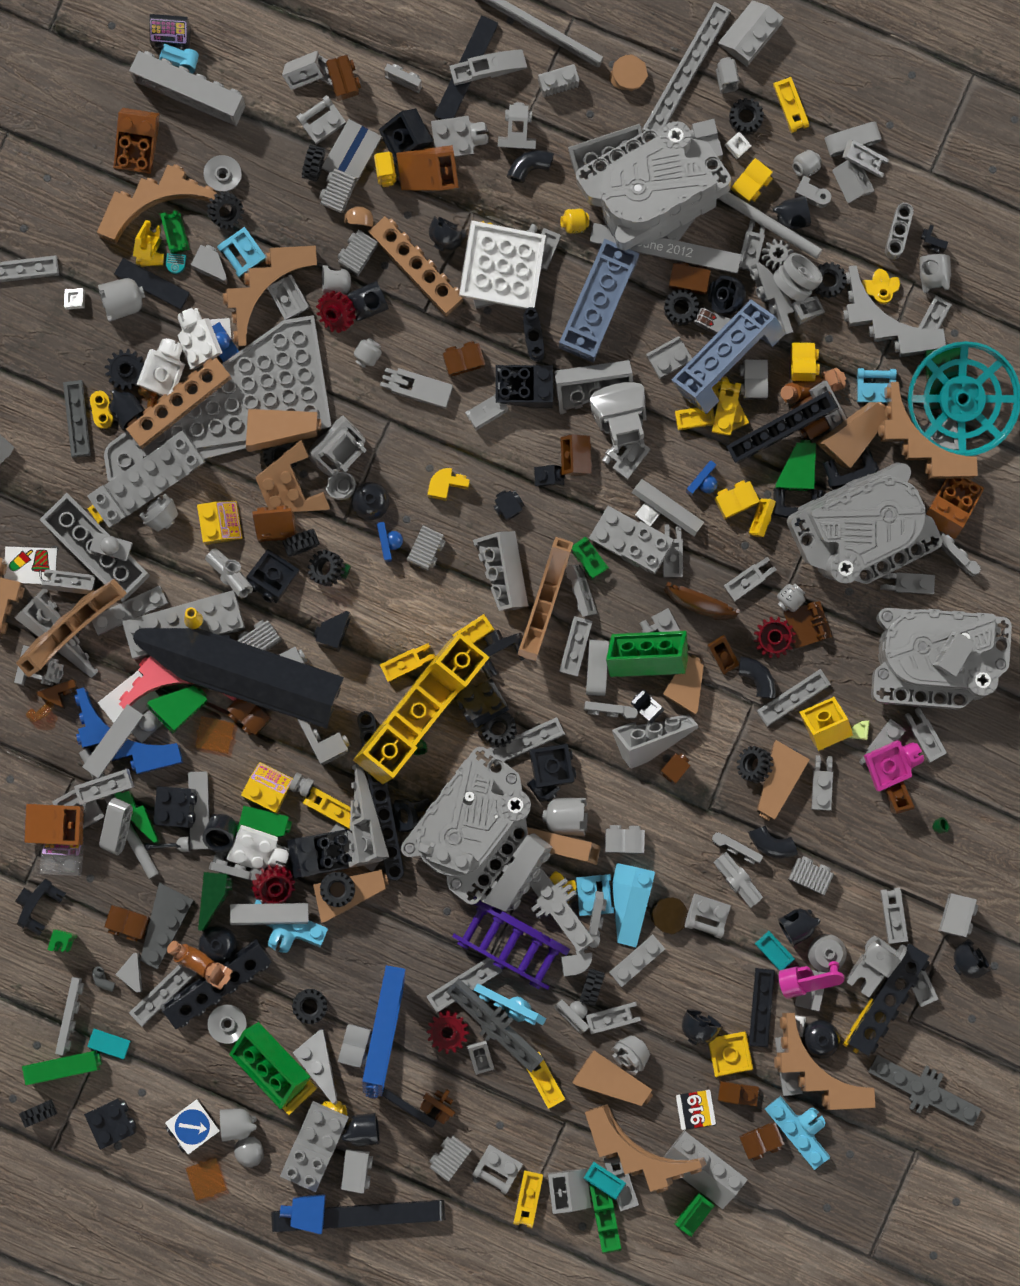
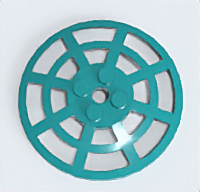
(975, 397)

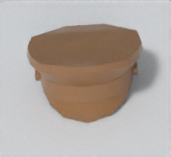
(628, 73)

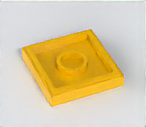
(730, 1054)

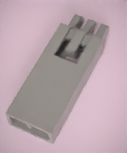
(423, 390)

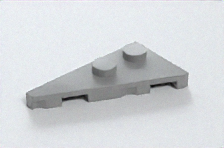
(315, 1059)

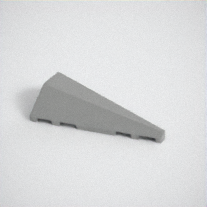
(40, 616)
(368, 840)

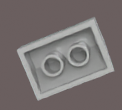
(751, 32)

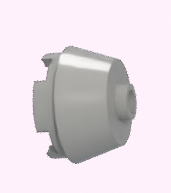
(160, 513)
(826, 949)
(631, 1053)

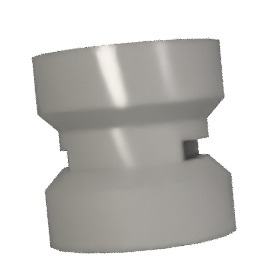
(301, 784)

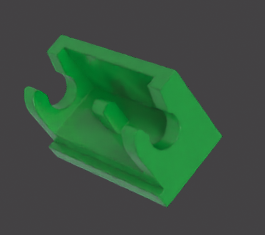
(175, 232)
(589, 558)
(61, 939)
(694, 1214)

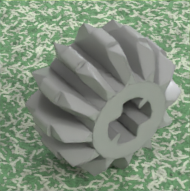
(770, 251)

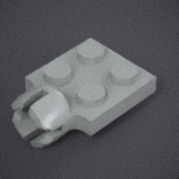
(460, 134)

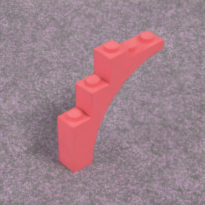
(154, 677)

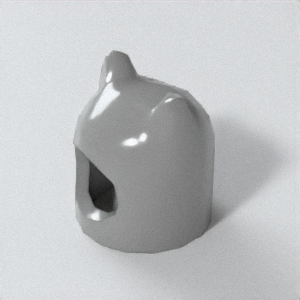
(935, 271)
(236, 1124)

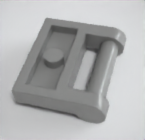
(325, 124)
(708, 909)
(502, 1164)

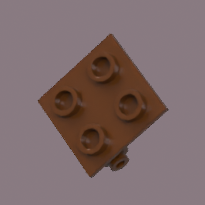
(808, 624)

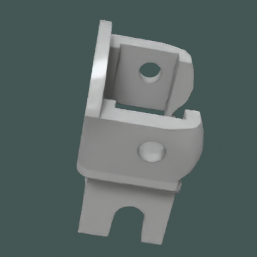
(623, 409)
(338, 447)
(879, 962)

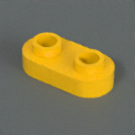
(101, 409)

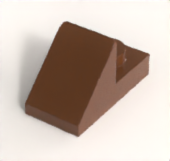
(723, 654)
(53, 693)
(899, 798)
(738, 1093)

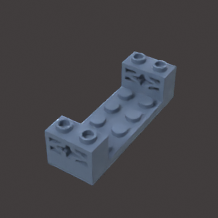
(598, 301)
(724, 351)

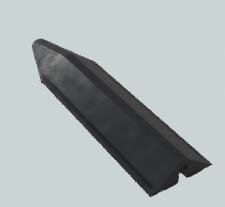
(244, 672)

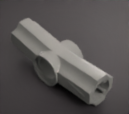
(229, 572)
(738, 879)

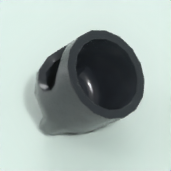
(793, 213)
(368, 301)
(125, 408)
(221, 827)
(798, 925)
(362, 1130)

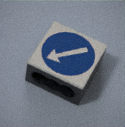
(192, 1126)

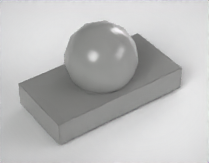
(111, 546)
(146, 726)
(574, 1014)

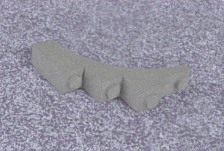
(883, 327)

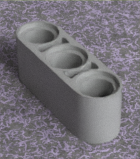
(864, 134)
(901, 222)
(597, 668)
(116, 826)

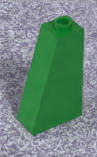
(61, 1067)

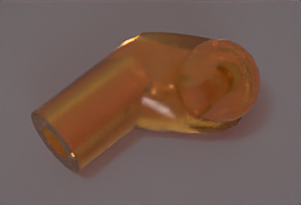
(149, 395)
(41, 713)

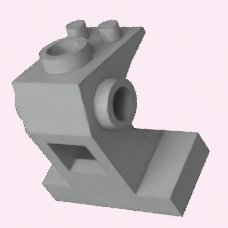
(517, 112)
(53, 674)

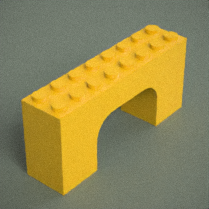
(420, 707)

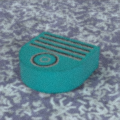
(175, 263)

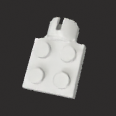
(197, 338)
(162, 368)
(257, 849)

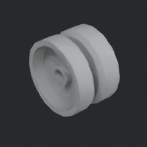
(797, 277)

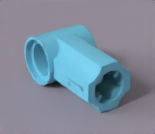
(185, 58)

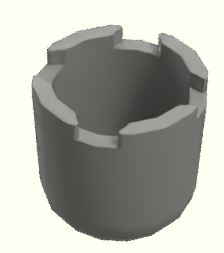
(121, 298)
(566, 816)

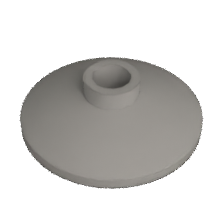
(225, 165)
(216, 1024)

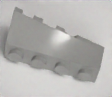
(578, 384)
(503, 569)
(518, 874)

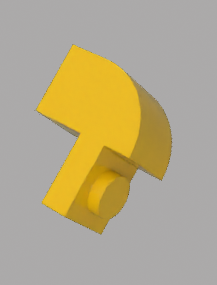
(442, 480)

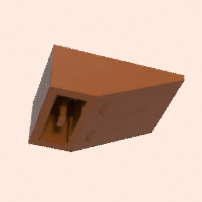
(136, 140)
(428, 169)
(954, 505)
(274, 524)
(54, 824)

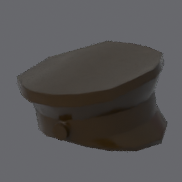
(669, 915)

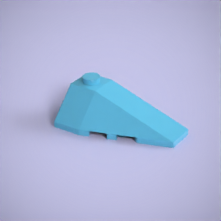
(631, 896)

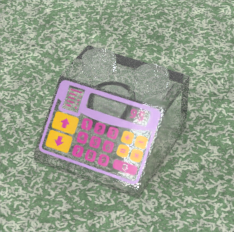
(61, 859)

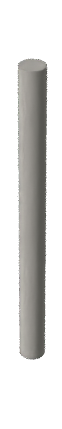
(771, 224)
(132, 837)

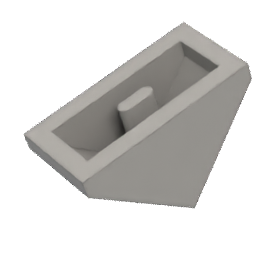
(807, 309)
(131, 973)
(480, 1057)

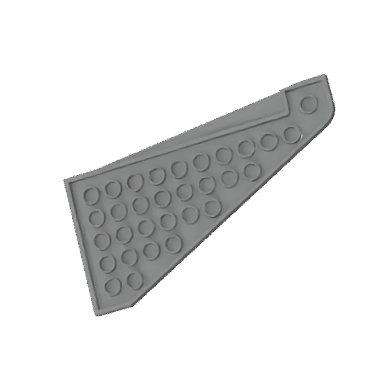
(271, 373)

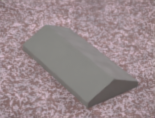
(592, 149)

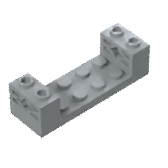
(146, 479)
(329, 748)

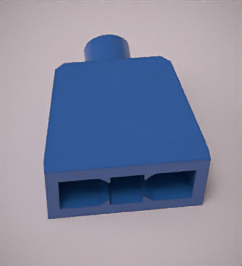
(306, 1213)

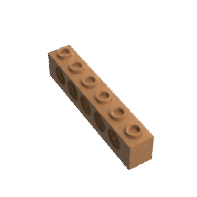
(444, 304)
(175, 413)

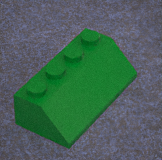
(647, 654)
(269, 1065)

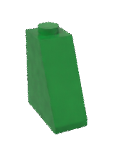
(799, 469)
(177, 707)
(265, 821)

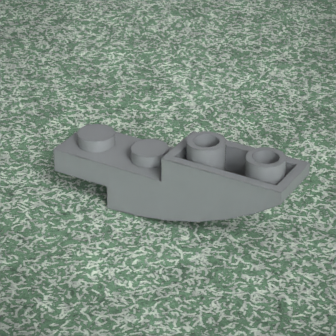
(488, 65)
(768, 290)

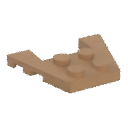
(282, 488)

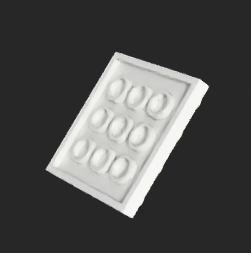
(502, 265)

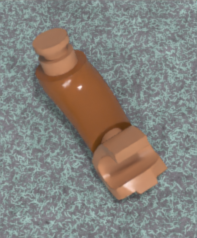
(799, 390)
(197, 961)

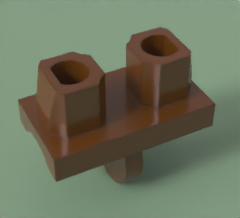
(445, 1111)

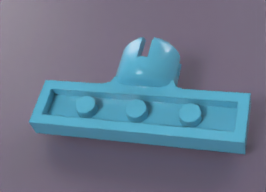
(287, 933)
(515, 1007)
(800, 1130)

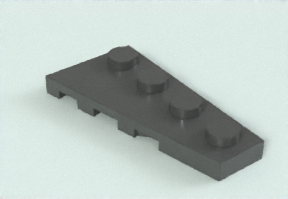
(166, 918)

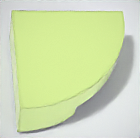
(860, 730)

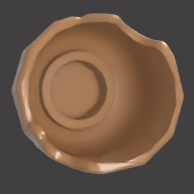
(359, 216)

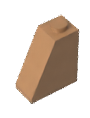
(686, 687)

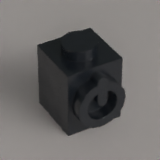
(508, 504)

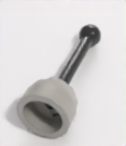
(182, 845)

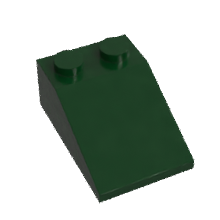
(950, 372)
(214, 892)

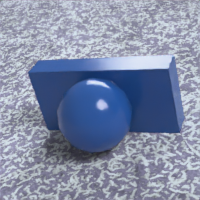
(227, 346)
(706, 482)
(392, 540)

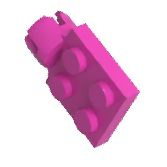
(892, 763)

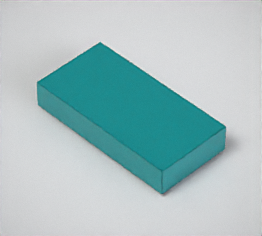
(774, 951)
(109, 1043)
(604, 1180)

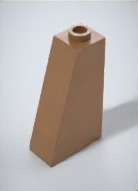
(279, 427)
(854, 434)
(777, 787)
(569, 847)
(365, 885)
(609, 1079)

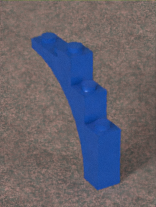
(145, 757)

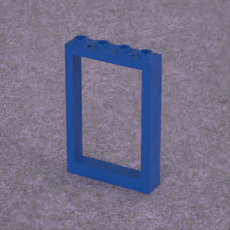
(383, 1031)

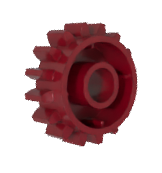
(336, 311)
(782, 630)
(265, 889)
(447, 1021)

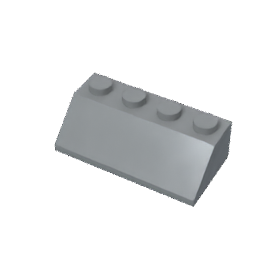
(716, 1180)

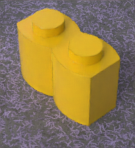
(385, 169)
(752, 180)
(804, 362)
(737, 499)

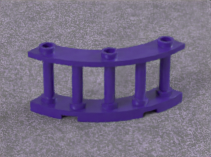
(518, 929)

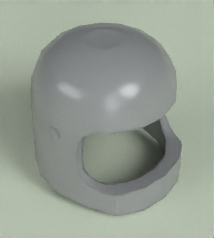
(335, 280)

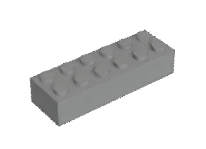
(187, 87)
(76, 531)
(219, 613)

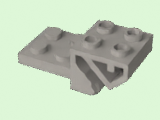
(631, 540)
(314, 1146)

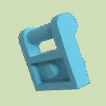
(246, 247)
(873, 391)
(586, 893)

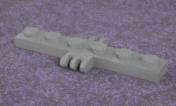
(553, 902)

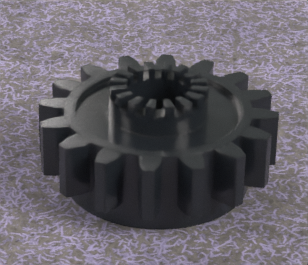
(118, 363)

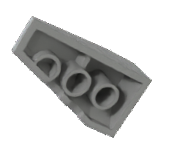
(646, 741)

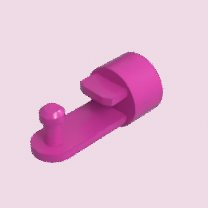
(800, 980)

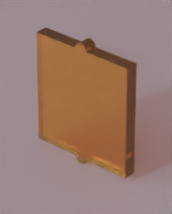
(214, 735)
(206, 1179)

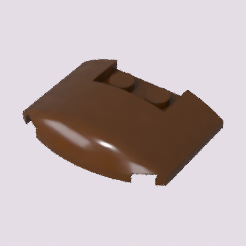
(700, 603)

